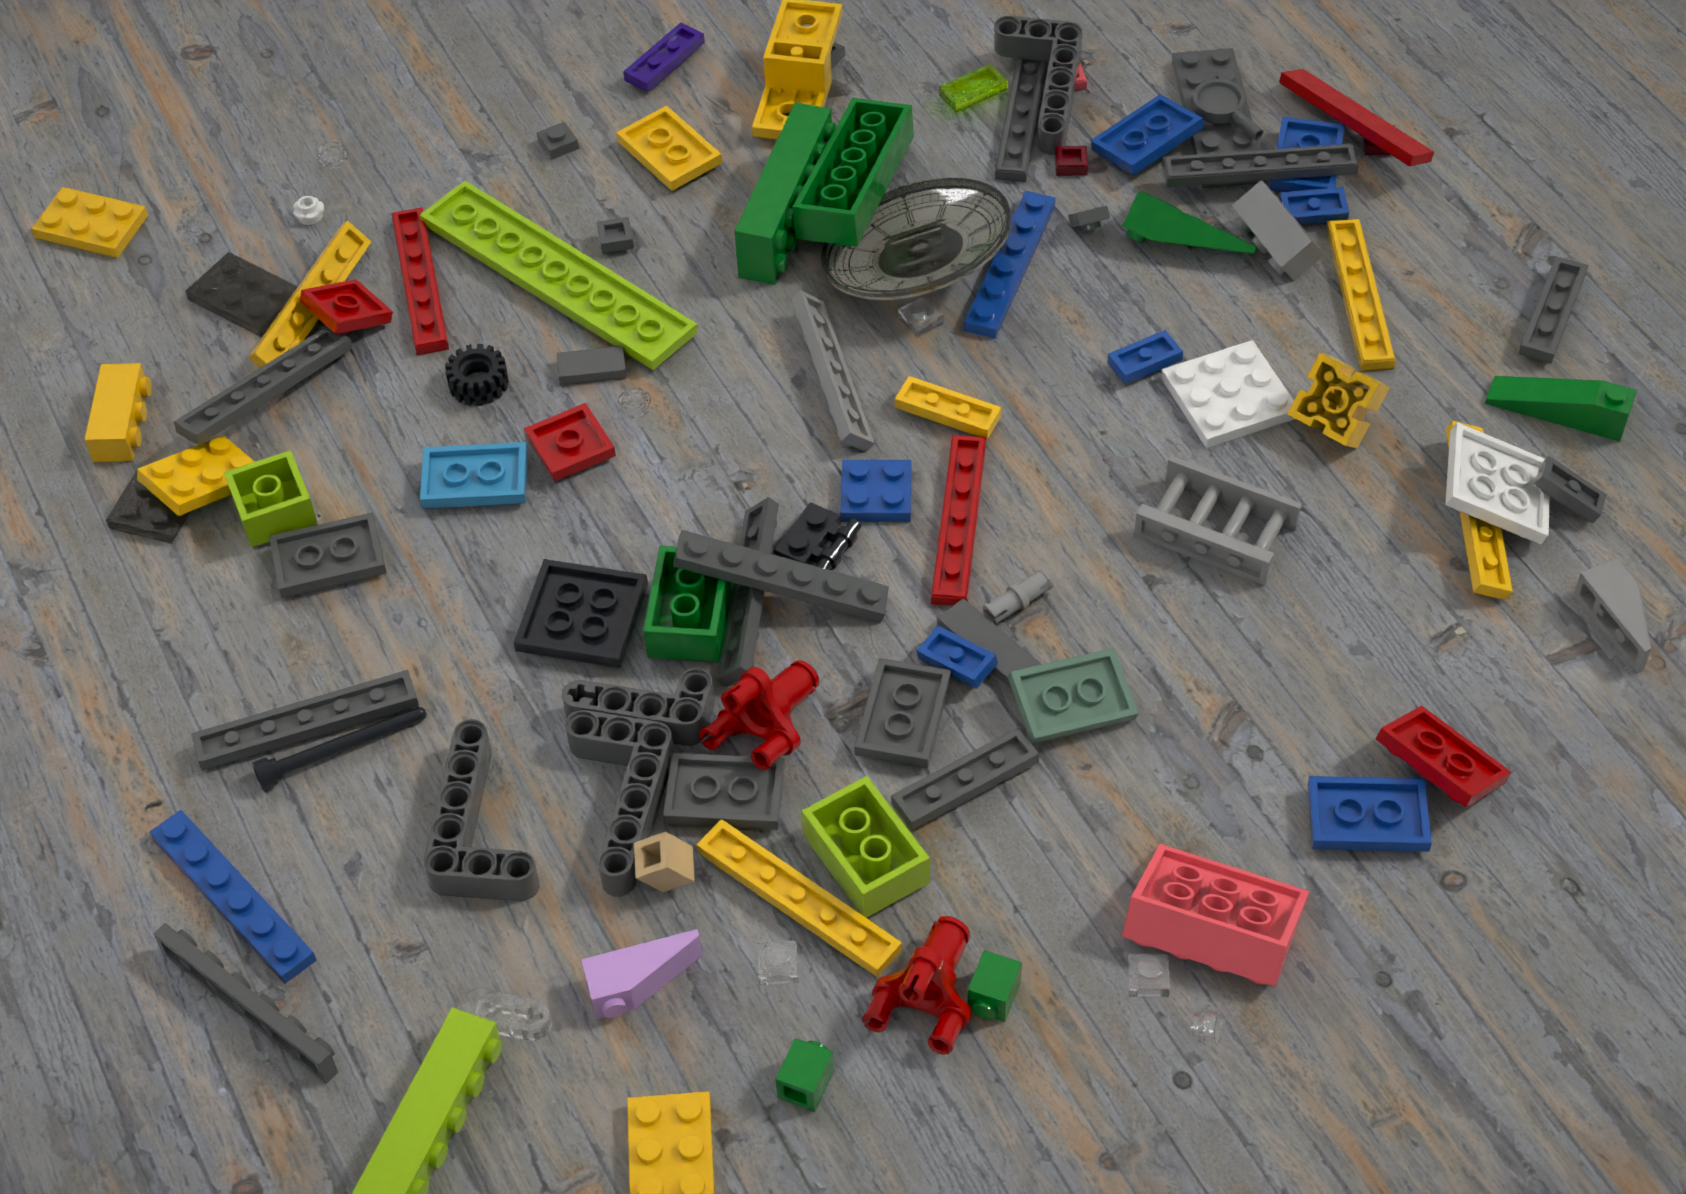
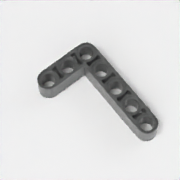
(1046, 41)
(642, 760)
(460, 822)

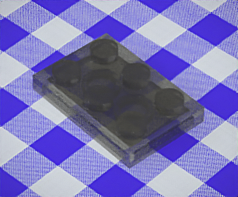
(241, 293)

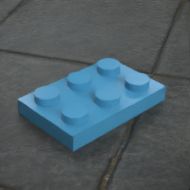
(474, 475)

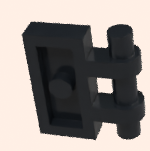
(812, 531)

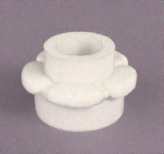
(308, 210)

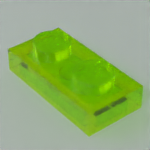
(973, 88)

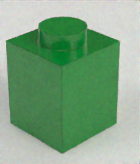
(994, 986)
(805, 1074)

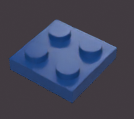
(876, 490)

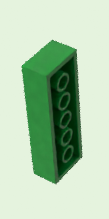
(853, 172)
(767, 223)

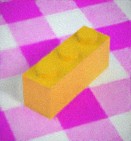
(117, 412)

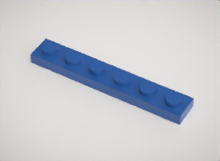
(1009, 265)
(233, 896)

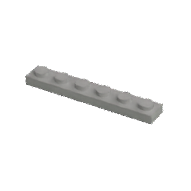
(832, 371)

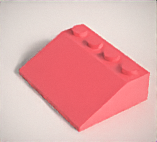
(1215, 915)

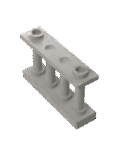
(1209, 545)

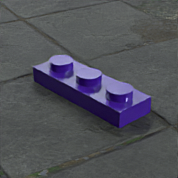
(664, 57)

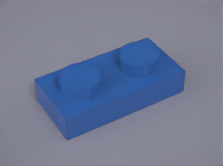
(1316, 205)
(1145, 357)
(951, 652)

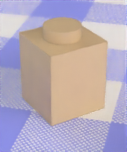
(664, 862)

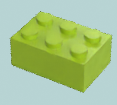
(866, 846)

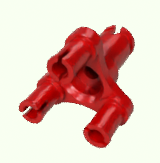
(763, 710)
(927, 986)

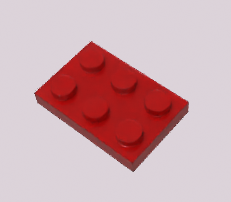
(1443, 756)

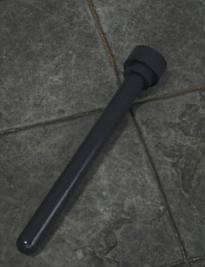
(271, 770)

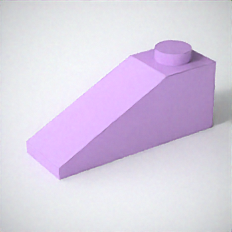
(631, 975)

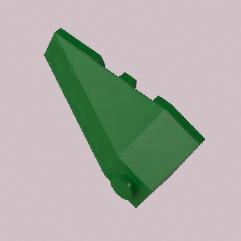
(1166, 223)
(1576, 403)

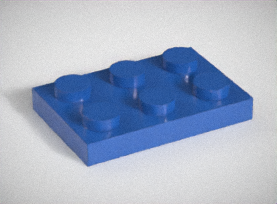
(1307, 133)
(1147, 134)
(1369, 813)

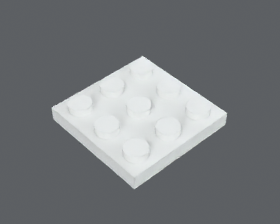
(1228, 393)
(1496, 483)

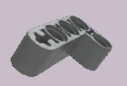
(691, 702)

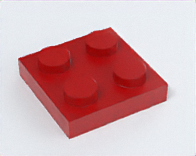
(346, 306)
(569, 442)

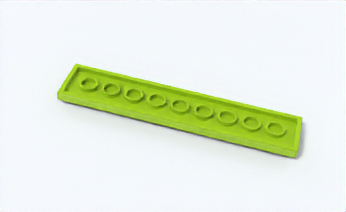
(560, 275)

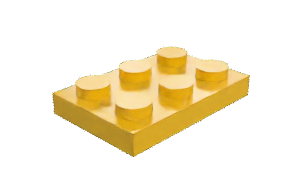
(669, 148)
(90, 222)
(193, 475)
(671, 1144)

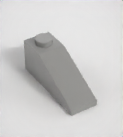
(1616, 605)

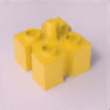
(1338, 400)

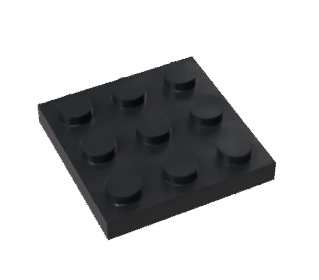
(581, 613)

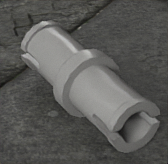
(1018, 596)

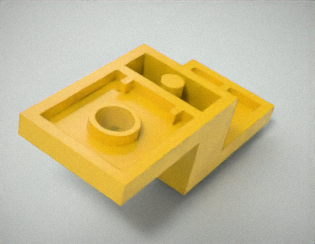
(796, 62)

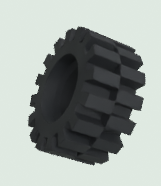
(476, 361)

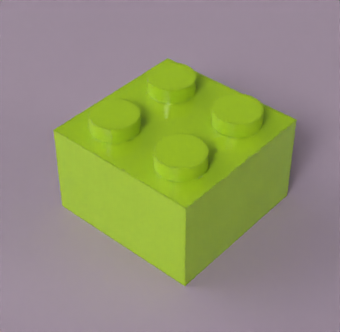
(270, 497)

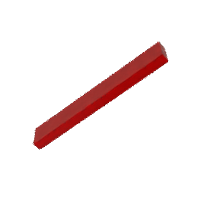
(1356, 117)
(419, 282)
(958, 520)

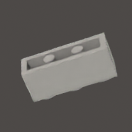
(1276, 231)

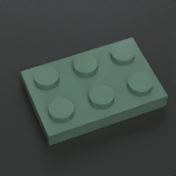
(1072, 695)

